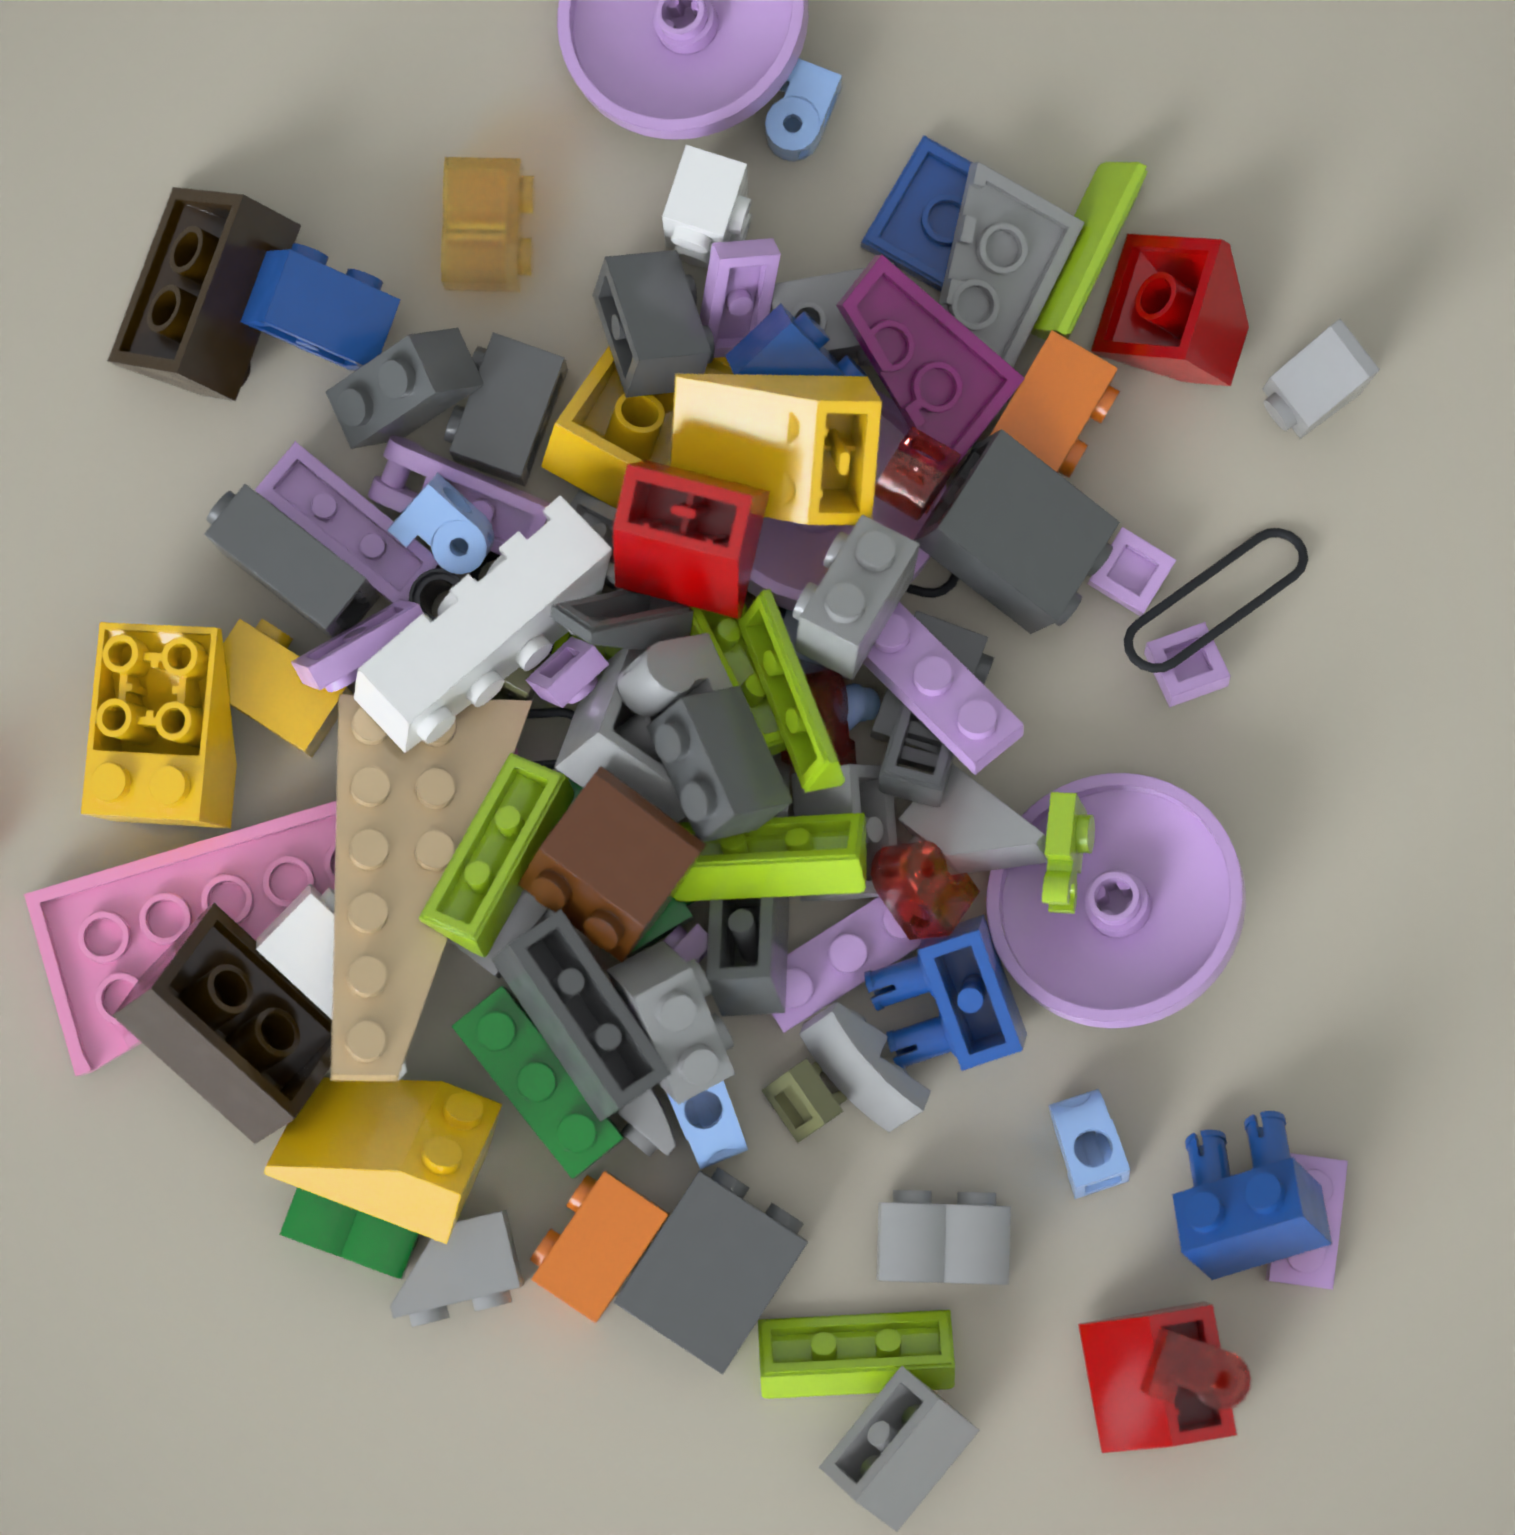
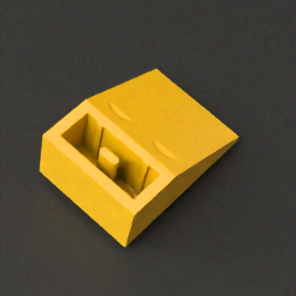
(785, 434)
(160, 728)

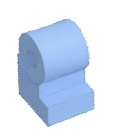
(800, 117)
(449, 524)
(710, 1125)
(1089, 1144)

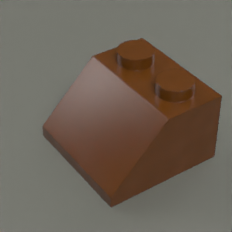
(612, 864)

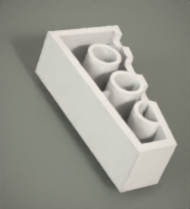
(483, 630)

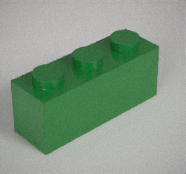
(536, 1082)

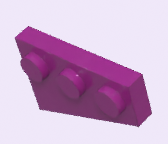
(926, 357)

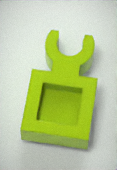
(1067, 838)

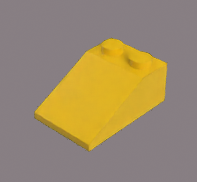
(607, 431)
(390, 1149)

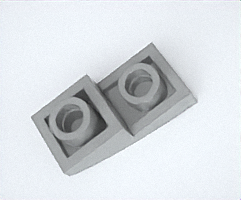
(850, 1056)
(648, 1124)

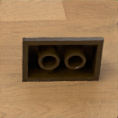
(195, 291)
(231, 1025)

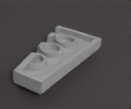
(1004, 259)

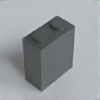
(1018, 533)
(289, 561)
(713, 1269)

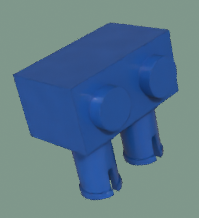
(972, 993)
(1253, 1215)

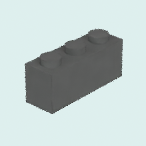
(580, 1015)

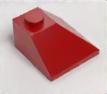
(1175, 309)

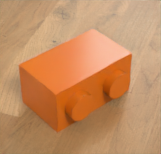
(1057, 401)
(598, 1245)

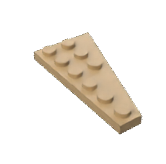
(392, 844)

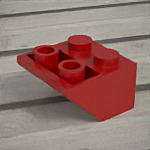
(687, 536)
(1115, 1364)

